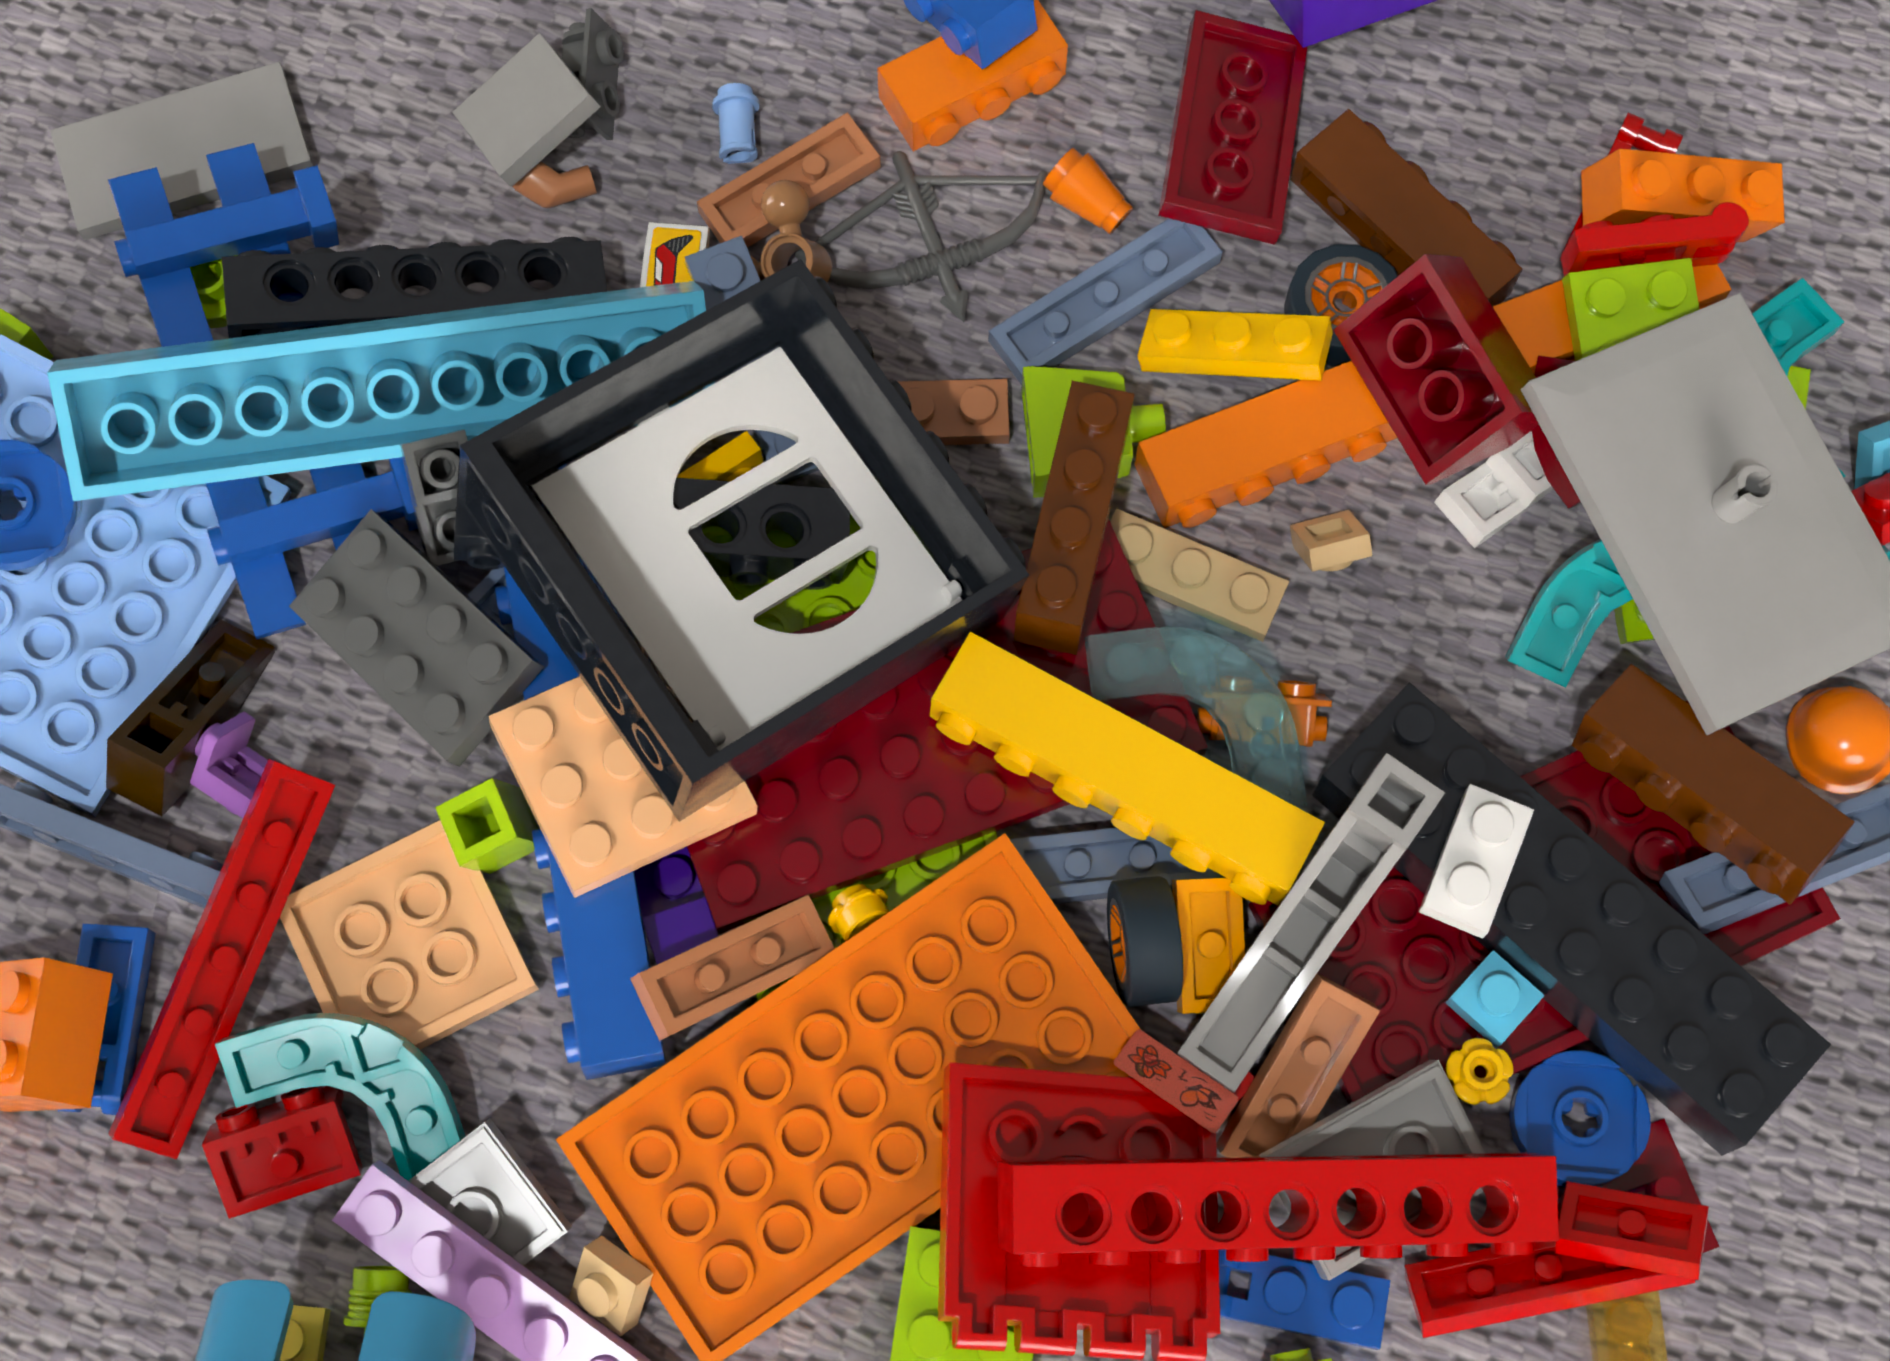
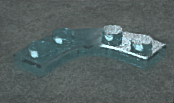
(1216, 677)

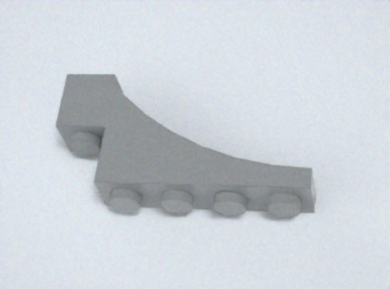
(1310, 921)

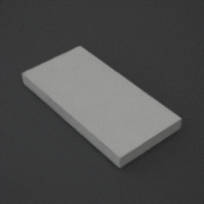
(175, 138)

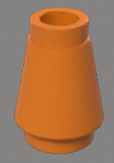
(1087, 191)

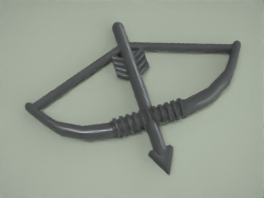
(940, 261)

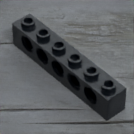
(384, 272)
(808, 514)

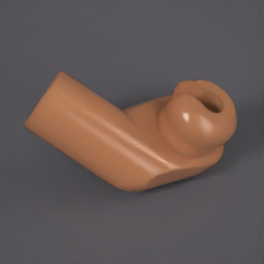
(552, 189)

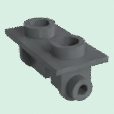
(594, 56)

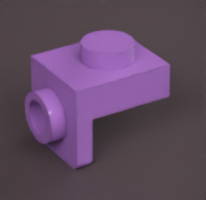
(226, 765)

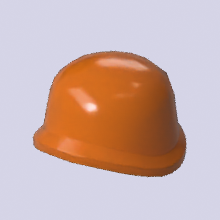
(1840, 739)

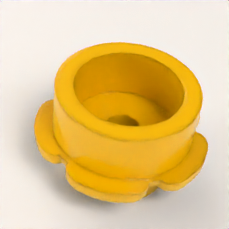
(856, 909)
(1467, 1085)

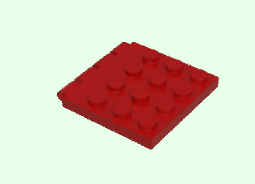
(1065, 1116)

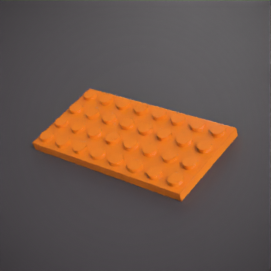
(819, 1109)

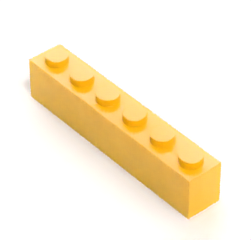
(1124, 770)

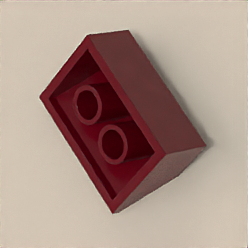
(1440, 367)

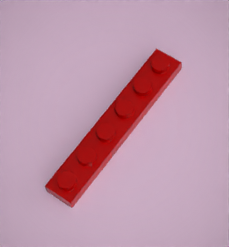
(221, 960)

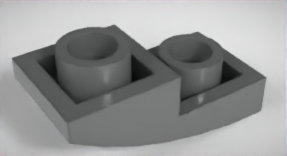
(432, 482)

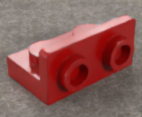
(280, 1149)

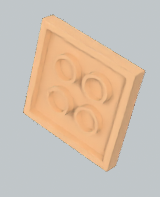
(593, 792)
(407, 940)

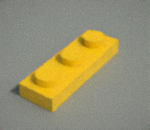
(1235, 344)

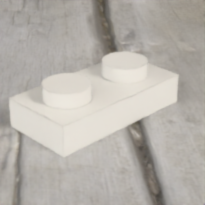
(1476, 861)

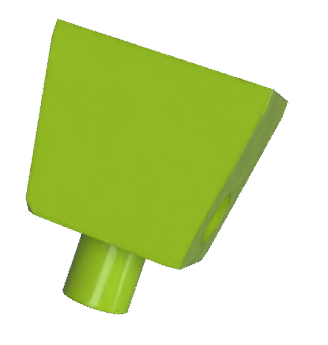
(1044, 403)

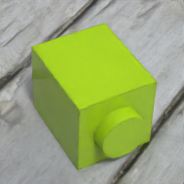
(488, 826)

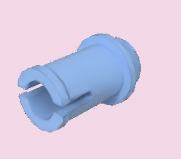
(736, 113)

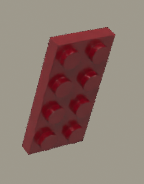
(1234, 128)

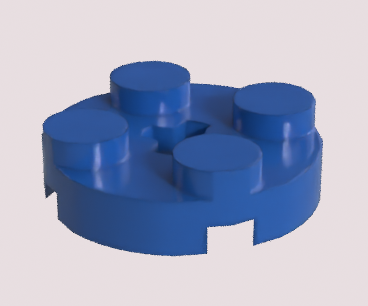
(49, 512)
(1606, 1094)

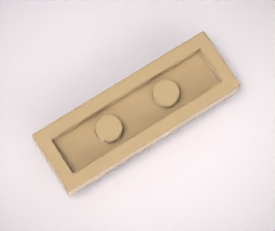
(1199, 577)

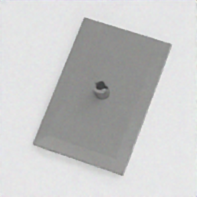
(1720, 510)

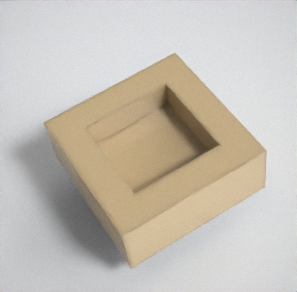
(1331, 541)
(610, 1285)

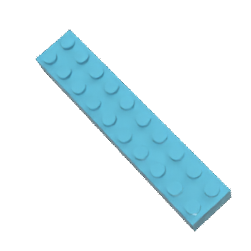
(336, 389)

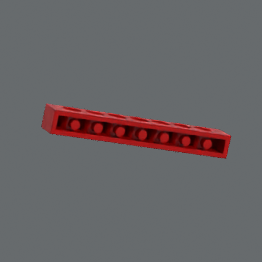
(1516, 1186)

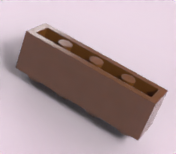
(1394, 207)
(1073, 518)
(1711, 784)

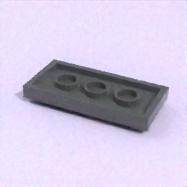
(415, 637)

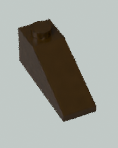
(155, 746)

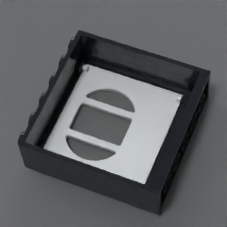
(640, 607)

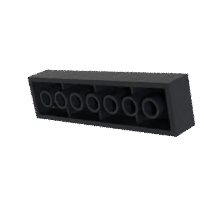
(1600, 940)

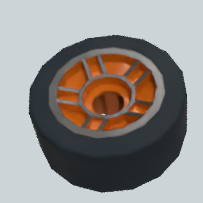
(1333, 274)
(1144, 941)

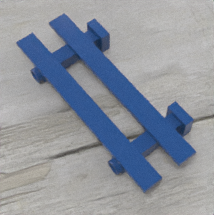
(161, 255)

